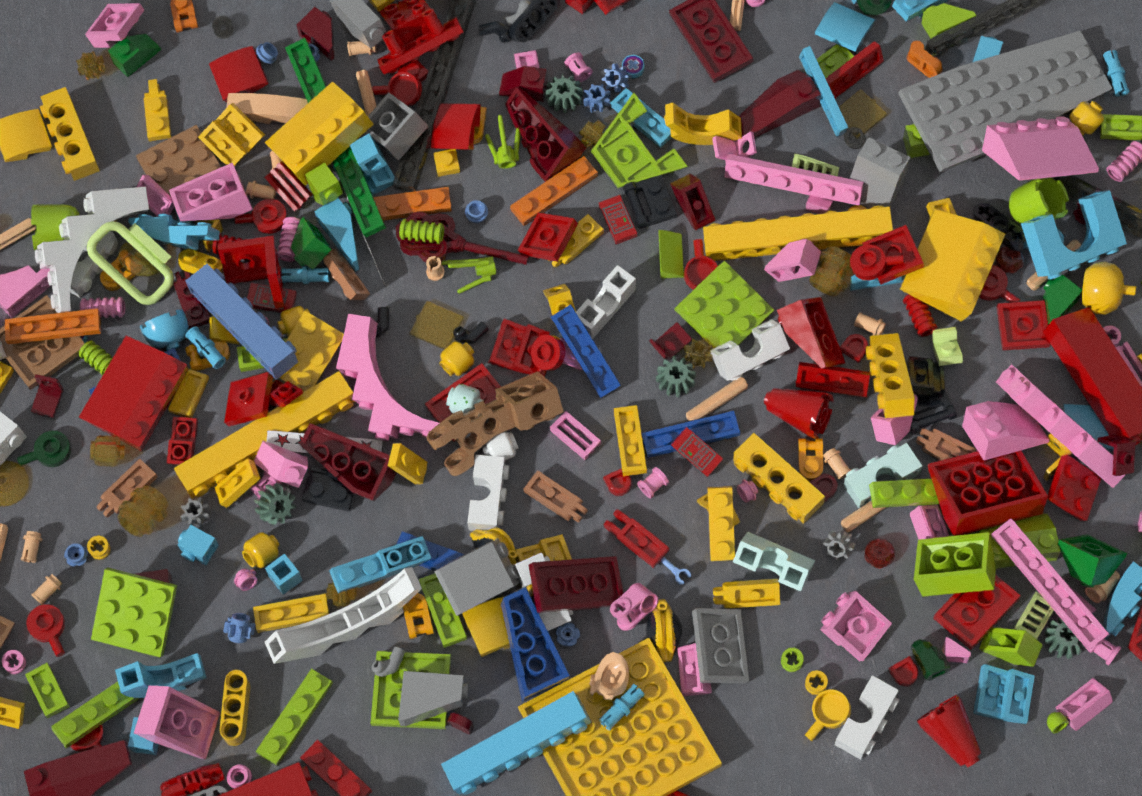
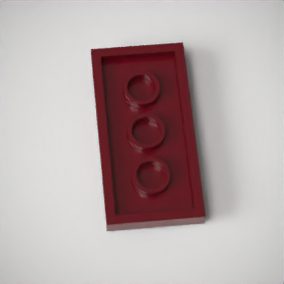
(711, 37)
(575, 583)

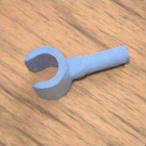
(676, 571)

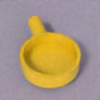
(830, 710)

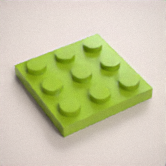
(724, 307)
(134, 612)
(388, 689)

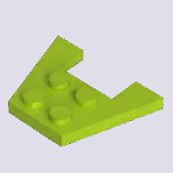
(625, 155)

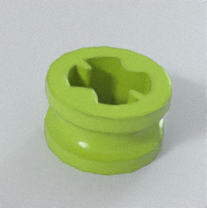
(784, 660)

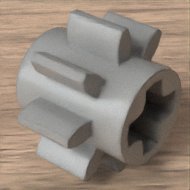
(191, 506)
(839, 544)

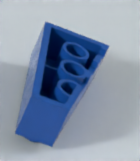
(532, 649)

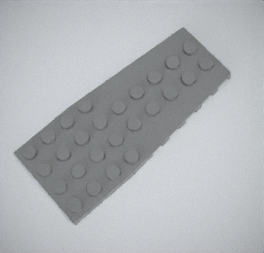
(1008, 87)

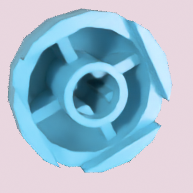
(166, 330)

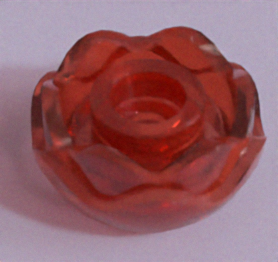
(1007, 265)
(879, 560)

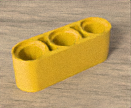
(237, 719)

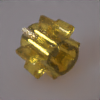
(90, 65)
(591, 133)
(702, 348)
(343, 598)

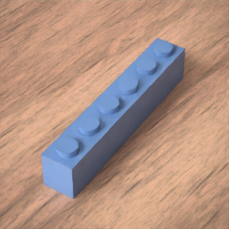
(242, 321)

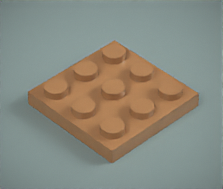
(178, 160)
(42, 356)

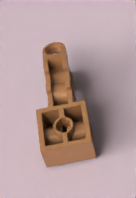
(517, 405)

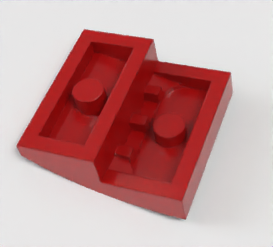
(238, 72)
(455, 126)
(514, 347)

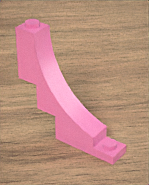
(21, 288)

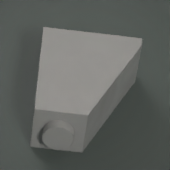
(359, 21)
(430, 695)

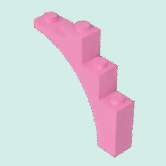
(359, 362)
(1058, 424)

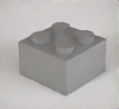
(395, 126)

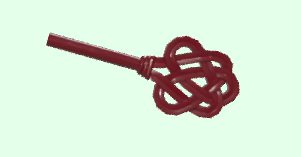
(455, 244)

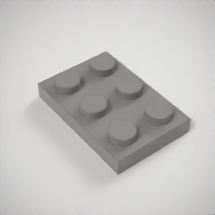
(720, 646)

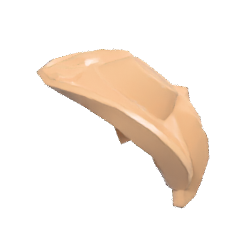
(610, 676)

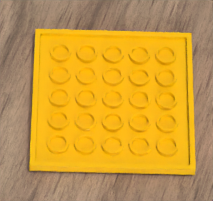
(643, 753)

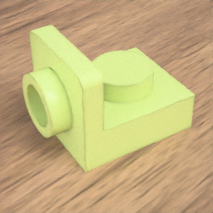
(946, 346)

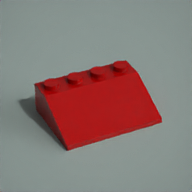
(134, 392)
(986, 492)

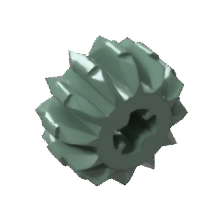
(564, 93)
(667, 380)
(272, 495)
(1060, 644)

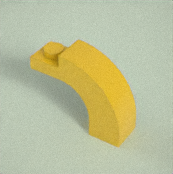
(701, 128)

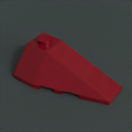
(781, 103)
(545, 137)
(352, 463)
(79, 773)

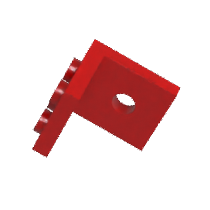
(263, 264)

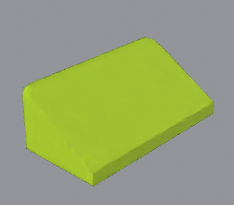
(670, 254)

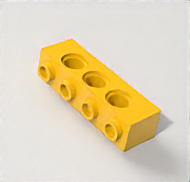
(60, 103)
(890, 375)
(756, 449)

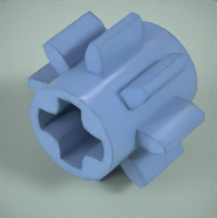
(609, 77)
(596, 98)
(239, 627)

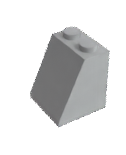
(881, 171)
(477, 576)

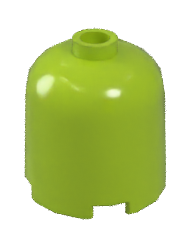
(1038, 198)
(47, 221)

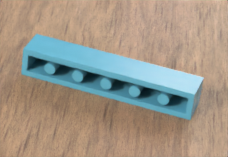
(516, 743)

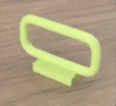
(143, 244)

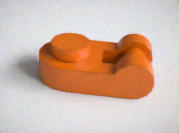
(183, 9)
(923, 61)

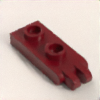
(195, 312)

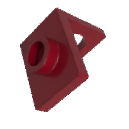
(671, 341)
(47, 396)
(1123, 453)

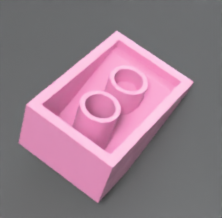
(211, 196)
(1001, 429)
(176, 721)

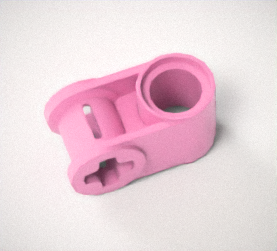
(634, 604)

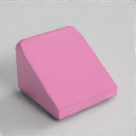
(818, 205)
(955, 652)

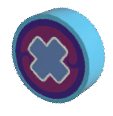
(634, 65)

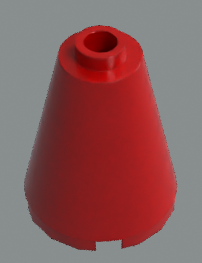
(801, 409)
(952, 731)

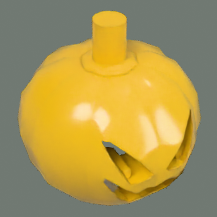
(1104, 288)

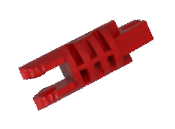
(193, 781)

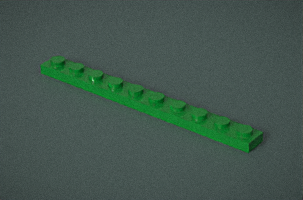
(346, 165)

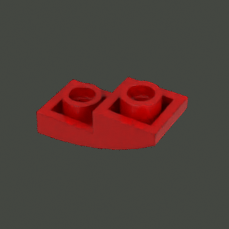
(283, 394)
(182, 440)

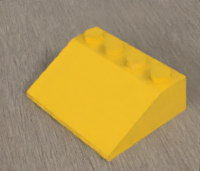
(319, 131)
(955, 261)

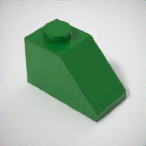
(133, 53)
(309, 244)
(1060, 297)

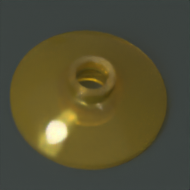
(135, 262)
(16, 484)

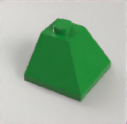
(1090, 559)

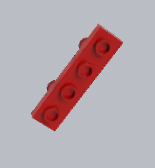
(429, 42)

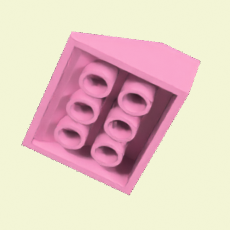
(1039, 148)

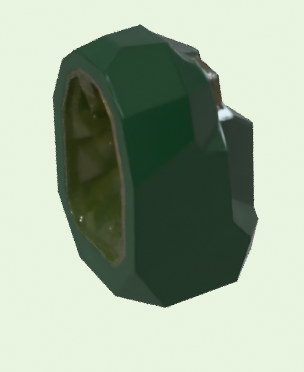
(929, 659)

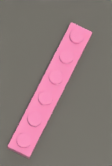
(793, 179)
(1049, 584)

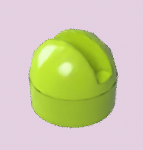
(1056, 722)

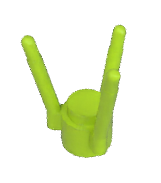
(506, 156)
(483, 267)

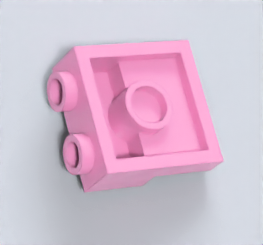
(113, 24)
(855, 625)

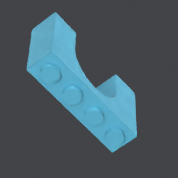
(1102, 236)

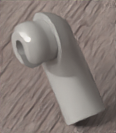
(522, 6)
(389, 666)

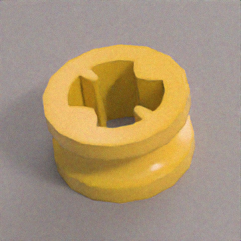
(96, 554)
(811, 676)

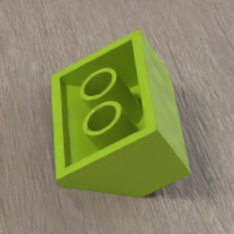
(1038, 530)
(955, 564)

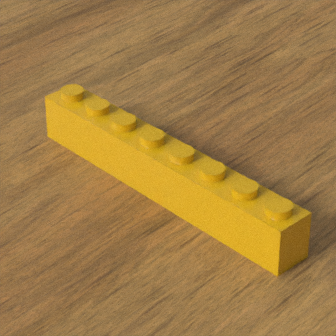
(770, 236)
(218, 461)

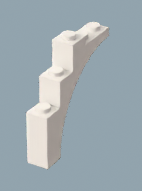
(63, 255)
(346, 624)

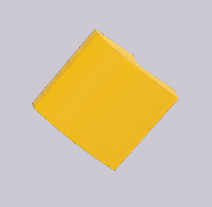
(23, 135)
(231, 135)
(553, 547)
(487, 626)

